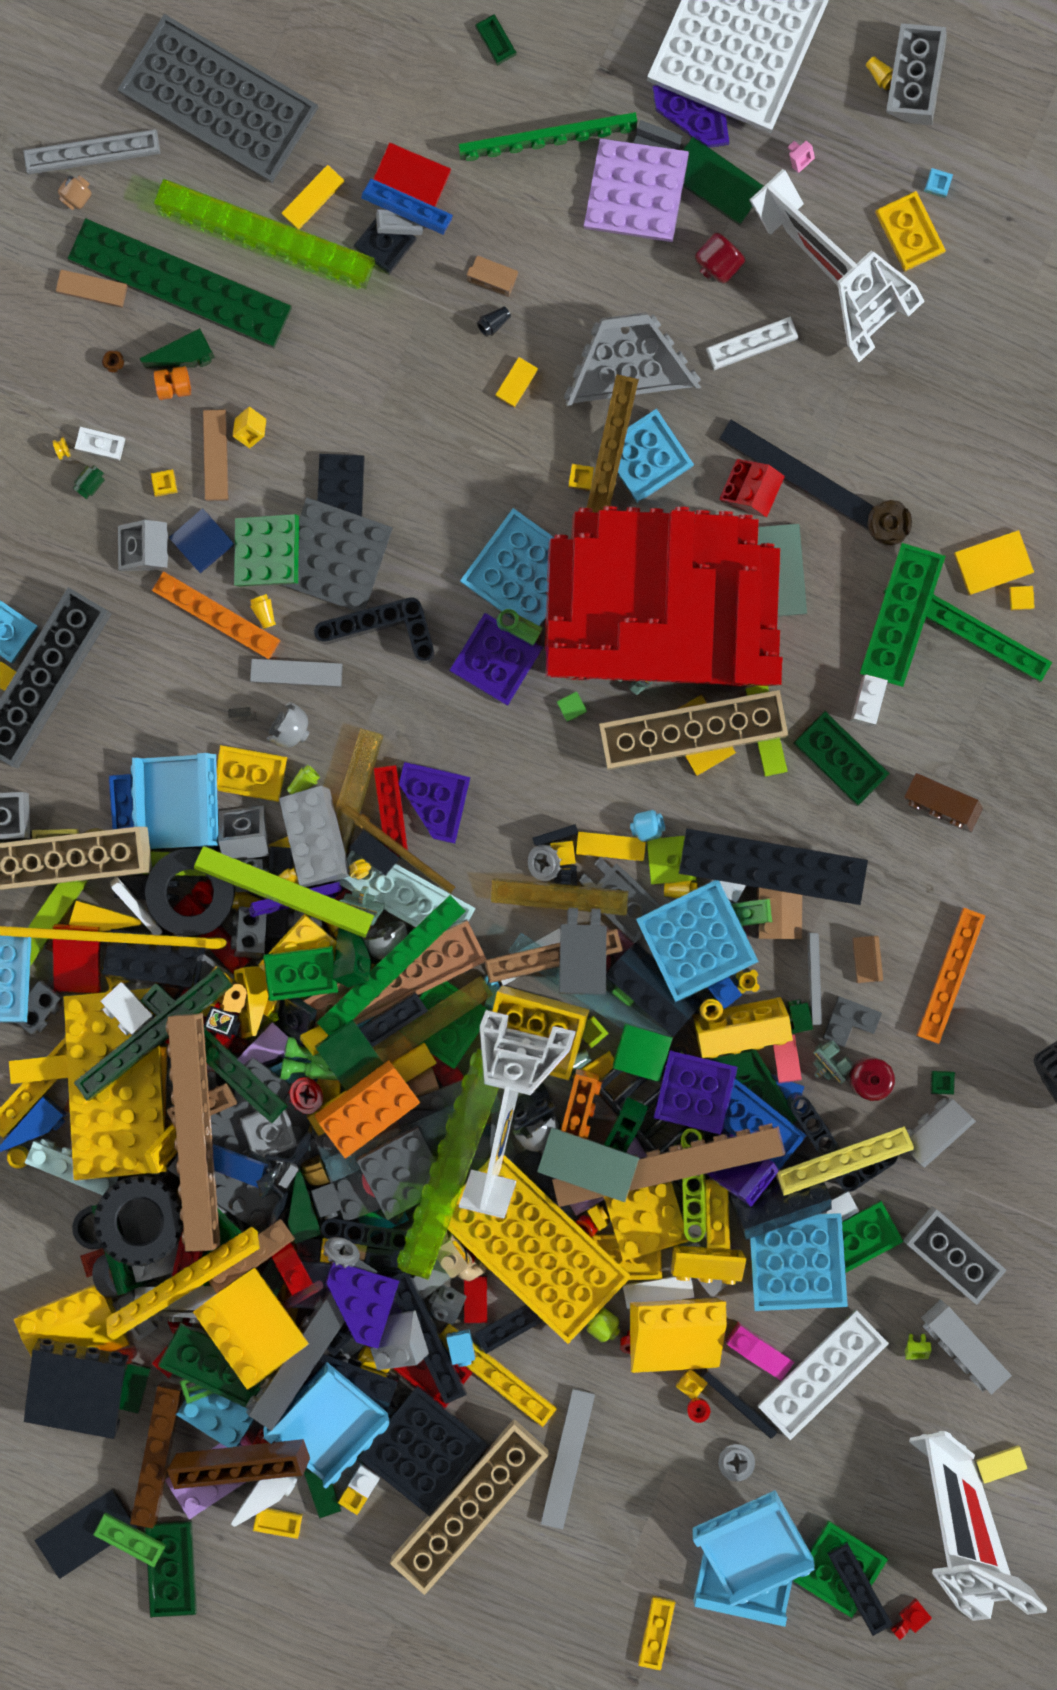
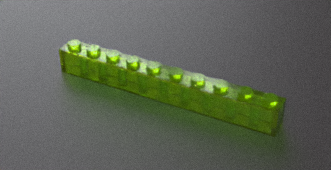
(264, 234)
(448, 1172)

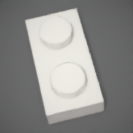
(100, 443)

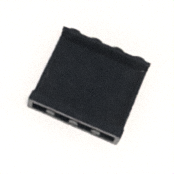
(75, 1388)

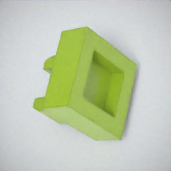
(917, 1350)

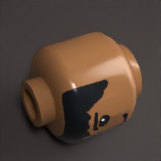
(74, 192)

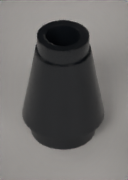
(493, 321)

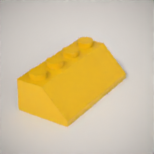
(744, 1028)

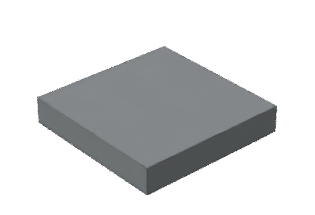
(266, 1136)

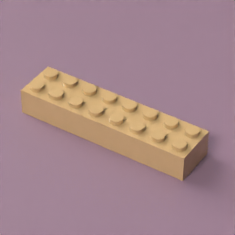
(693, 730)
(74, 858)
(469, 1506)

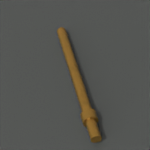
(362, 821)

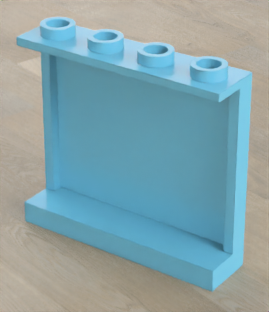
(176, 800)
(332, 1420)
(754, 1548)
(712, 1596)

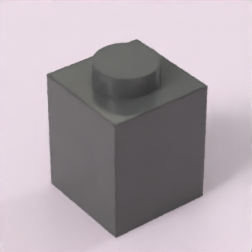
(325, 1201)

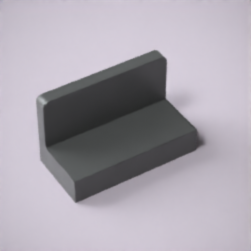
(656, 136)

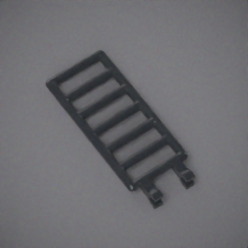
(644, 1137)

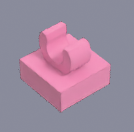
(800, 155)

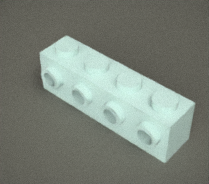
(60, 1164)

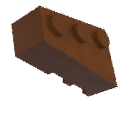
(943, 802)

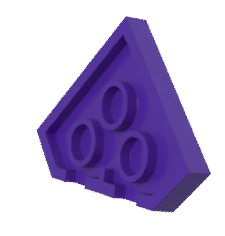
(692, 117)
(436, 798)
(362, 1301)

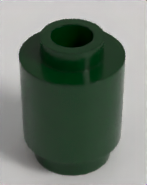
(89, 481)

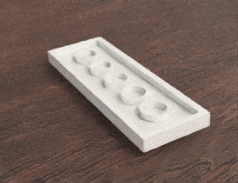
(822, 1374)

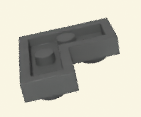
(845, 1016)

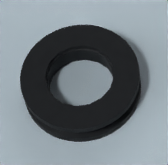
(164, 914)

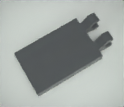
(639, 900)
(582, 955)

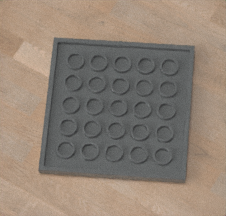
(228, 1133)

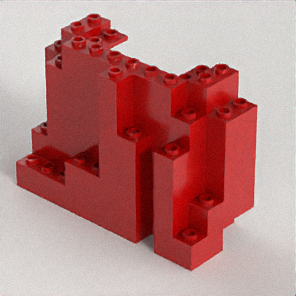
(663, 599)

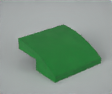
(642, 1052)

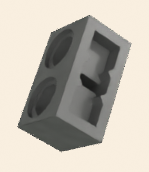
(254, 933)
(42, 1012)

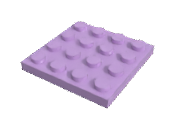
(636, 190)

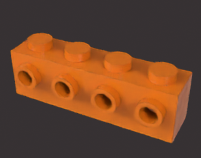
(580, 1103)

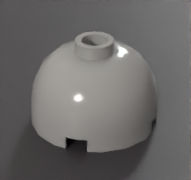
(289, 727)
(384, 940)
(535, 1134)

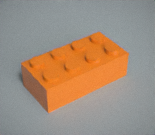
(366, 1109)

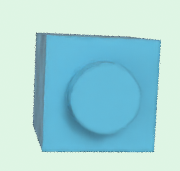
(461, 1348)

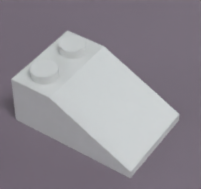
(262, 1496)

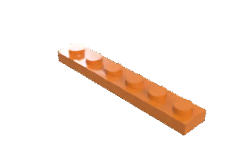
(216, 615)
(950, 975)

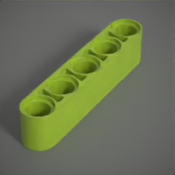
(691, 1195)

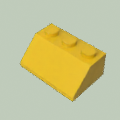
(707, 1264)

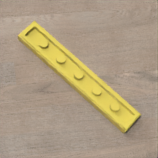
(844, 1160)

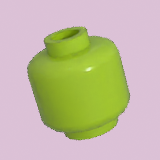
(603, 1326)

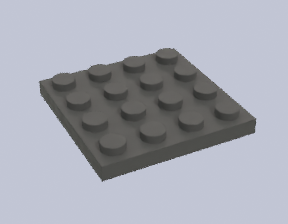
(339, 554)

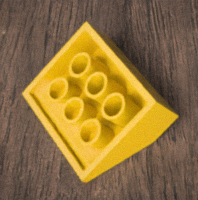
(538, 1016)
(71, 1319)
(250, 1328)
(677, 1334)

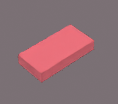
(787, 1062)

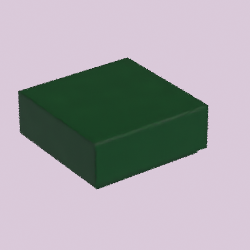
(942, 1082)

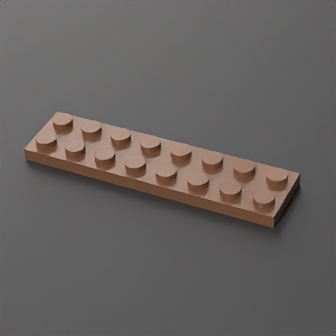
(444, 959)

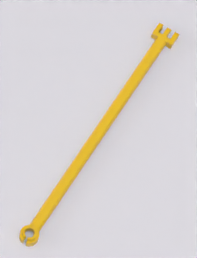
(214, 943)

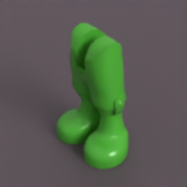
(316, 1069)

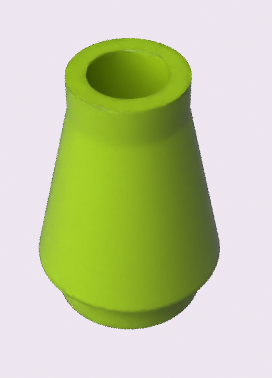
(305, 779)

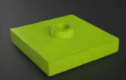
(665, 859)

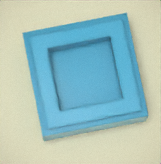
(938, 183)

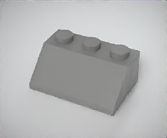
(938, 1131)

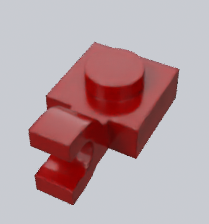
(913, 1617)

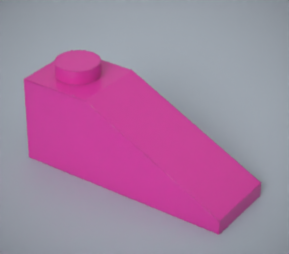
(759, 1351)

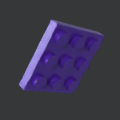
(495, 660)
(695, 1092)

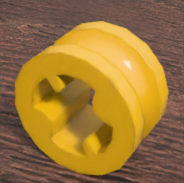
(61, 448)

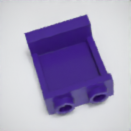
(746, 1180)

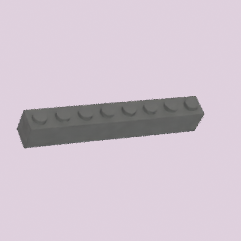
(285, 1381)

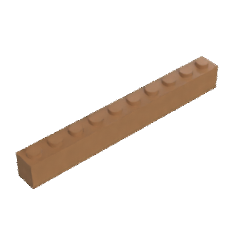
(193, 1132)
(690, 1161)

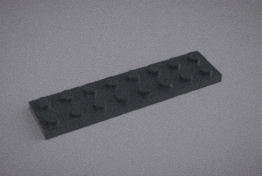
(773, 866)

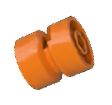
(172, 383)

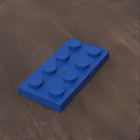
(750, 1111)

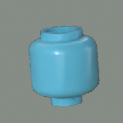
(647, 825)

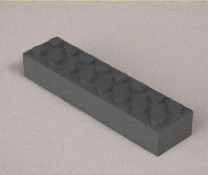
(47, 673)

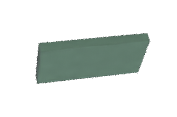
(791, 577)
(588, 1164)

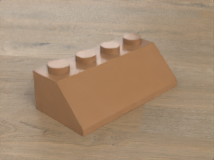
(786, 915)

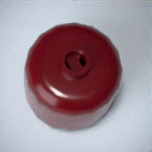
(719, 258)
(882, 1078)

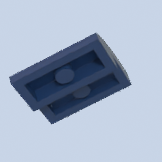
(201, 540)

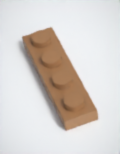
(270, 1242)

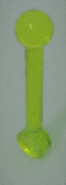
(273, 1017)

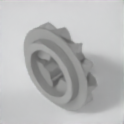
(537, 868)
(335, 1245)
(744, 1470)

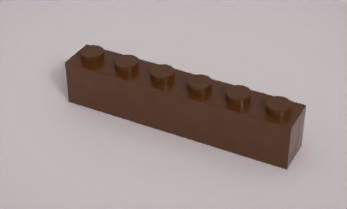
(156, 1455)
(239, 1464)

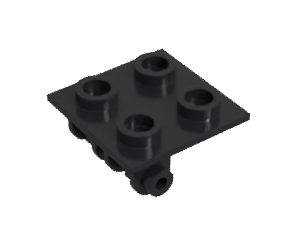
(532, 1107)

